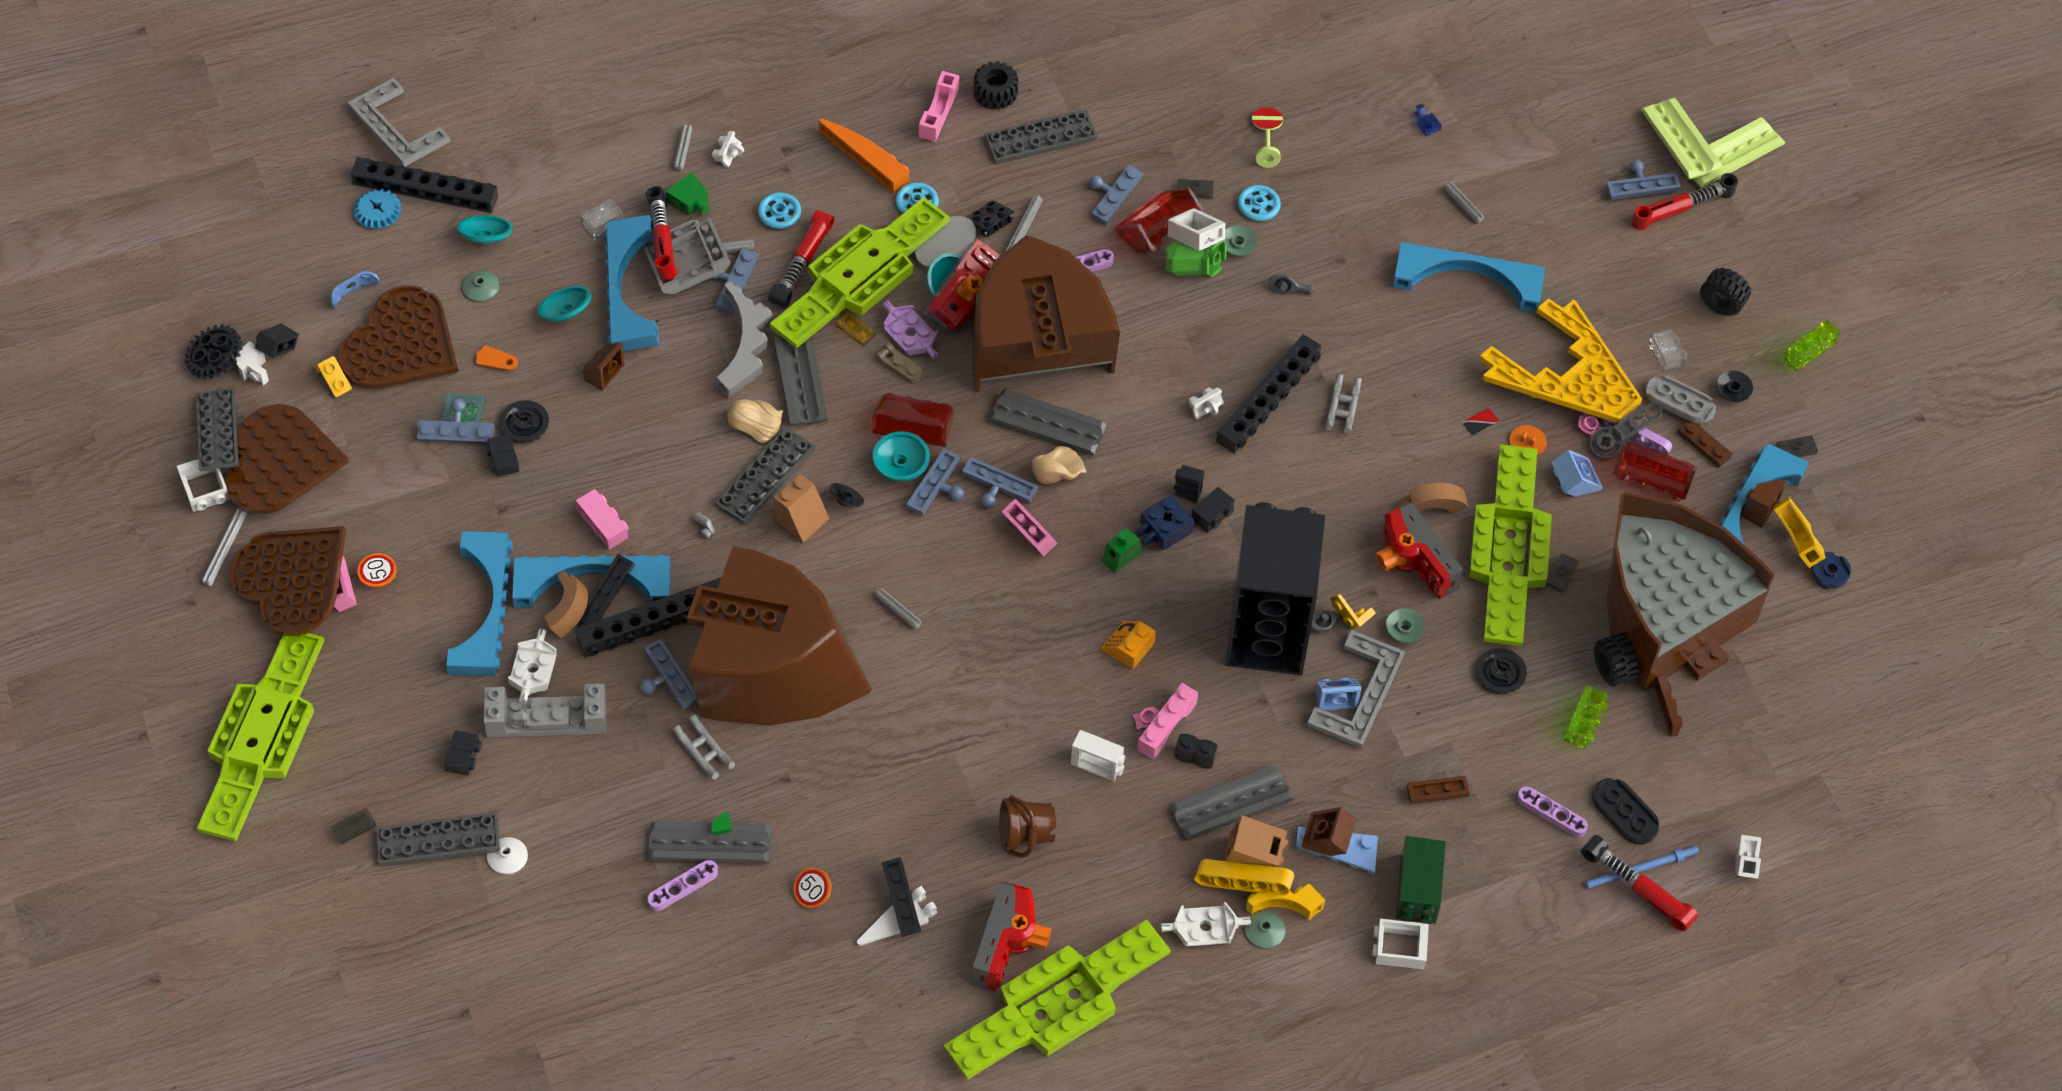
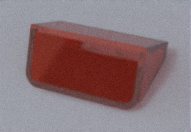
(920, 417)

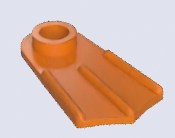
(495, 358)

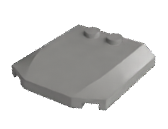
(696, 255)

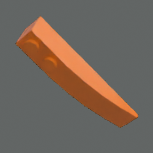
(867, 154)

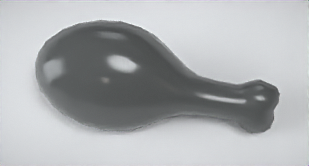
(1286, 284)
(1324, 620)

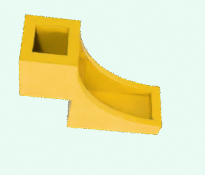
(1800, 531)
(1304, 901)

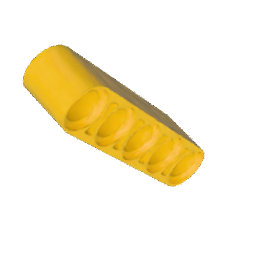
(1244, 877)

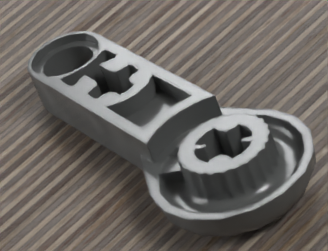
(1621, 432)

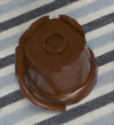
(1025, 824)

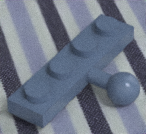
(1642, 185)
(1116, 194)
(739, 276)
(456, 430)
(998, 481)
(934, 482)
(669, 673)

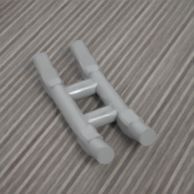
(1352, 400)
(704, 737)

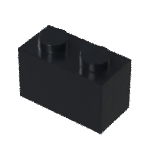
(276, 340)
(1213, 509)

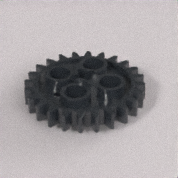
(213, 351)

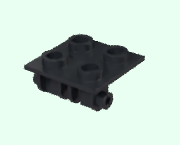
(991, 217)

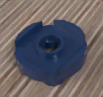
(1831, 580)

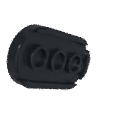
(1625, 811)

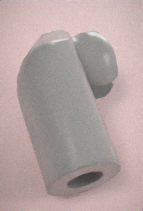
(707, 524)

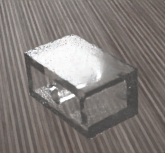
(596, 219)
(1668, 351)

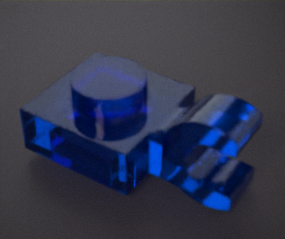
(1427, 122)

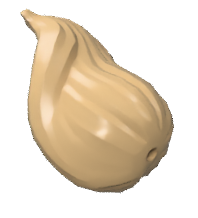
(755, 418)
(1057, 465)

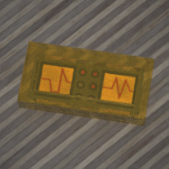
(855, 329)

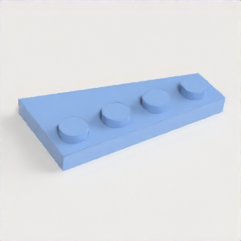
(1360, 852)

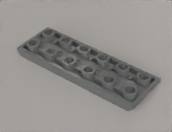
(1041, 136)
(800, 381)
(1048, 421)
(217, 429)
(765, 475)
(1230, 801)
(438, 839)
(696, 843)

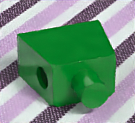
(688, 195)
(1121, 550)

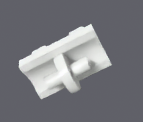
(729, 149)
(1207, 403)

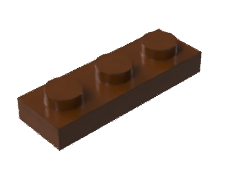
(1705, 443)
(1668, 705)
(1438, 789)

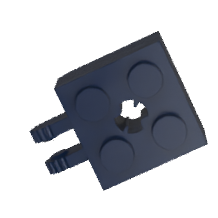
(1165, 522)

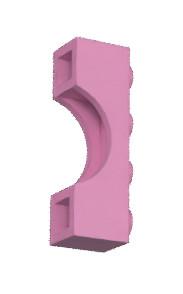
(934, 118)
(1176, 708)

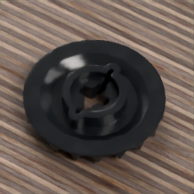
(521, 411)
(1506, 660)

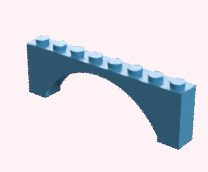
(624, 240)
(1520, 279)
(1771, 466)
(537, 575)
(480, 652)

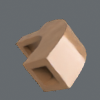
(1436, 496)
(571, 607)

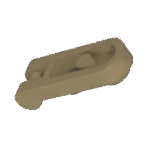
(899, 364)

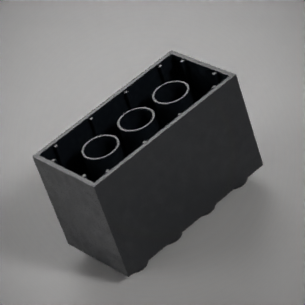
(1275, 589)

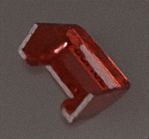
(1149, 224)
(1655, 469)

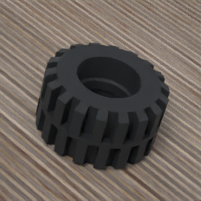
(996, 74)
(1725, 291)
(1616, 660)

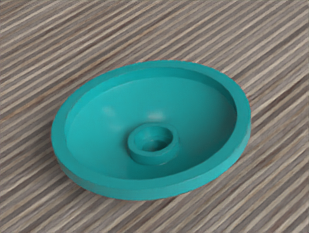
(485, 229)
(939, 269)
(565, 304)
(902, 448)

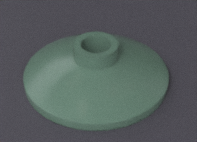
(1240, 235)
(480, 292)
(1405, 619)
(1263, 937)

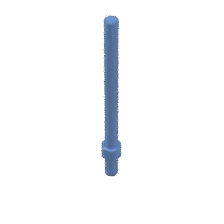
(1677, 855)

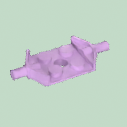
(905, 319)

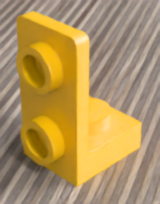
(334, 376)
(1350, 618)

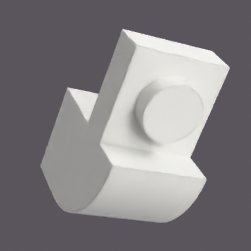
(250, 364)
(1748, 859)

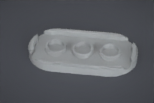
(949, 239)
(1680, 399)

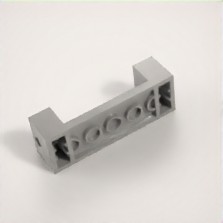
(586, 713)

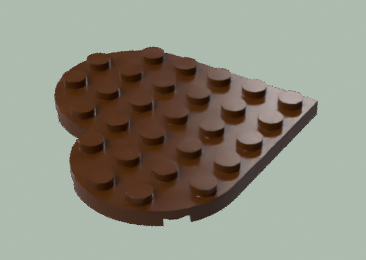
(401, 343)
(279, 459)
(291, 576)

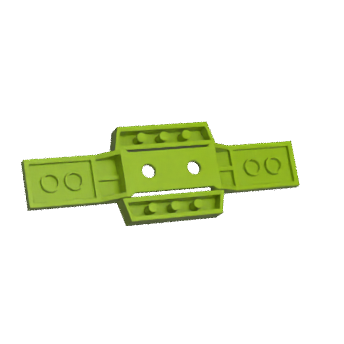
(850, 254)
(1511, 512)
(243, 720)
(1066, 1017)

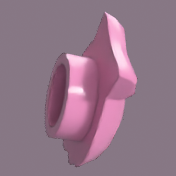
(1588, 424)
(1145, 717)

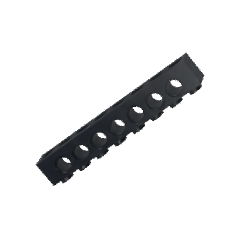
(424, 184)
(1288, 371)
(640, 615)

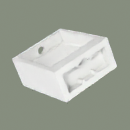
(1210, 228)
(190, 471)
(1097, 756)
(1402, 928)

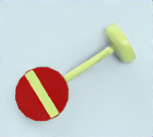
(1267, 120)

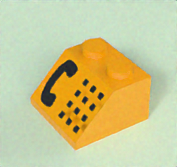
(1130, 642)

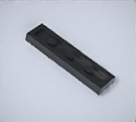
(607, 589)
(901, 897)

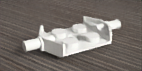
(532, 654)
(1219, 918)

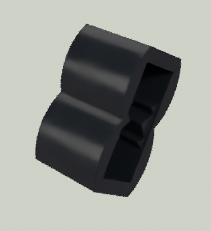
(502, 454)
(1189, 482)
(1196, 751)
(462, 752)

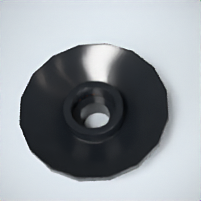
(1734, 380)
(846, 495)

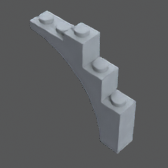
(746, 364)

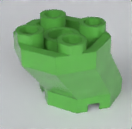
(1187, 261)

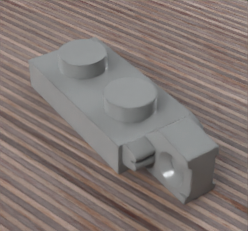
(543, 718)

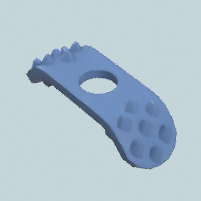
(362, 278)

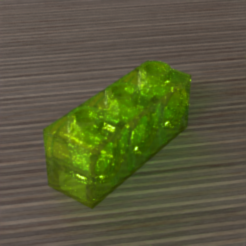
(1812, 345)
(1582, 724)

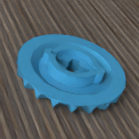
(374, 218)

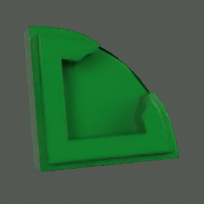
(721, 824)

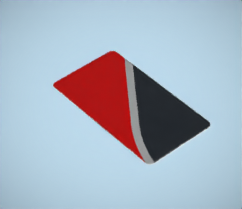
(1480, 421)

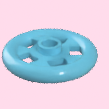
(908, 190)
(779, 205)
(1263, 215)

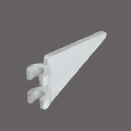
(888, 925)

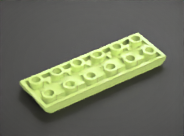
(1682, 138)
(1741, 148)

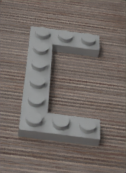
(406, 153)
(1356, 731)

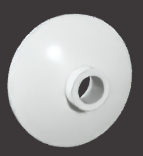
(511, 862)

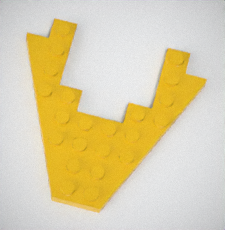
(1591, 386)

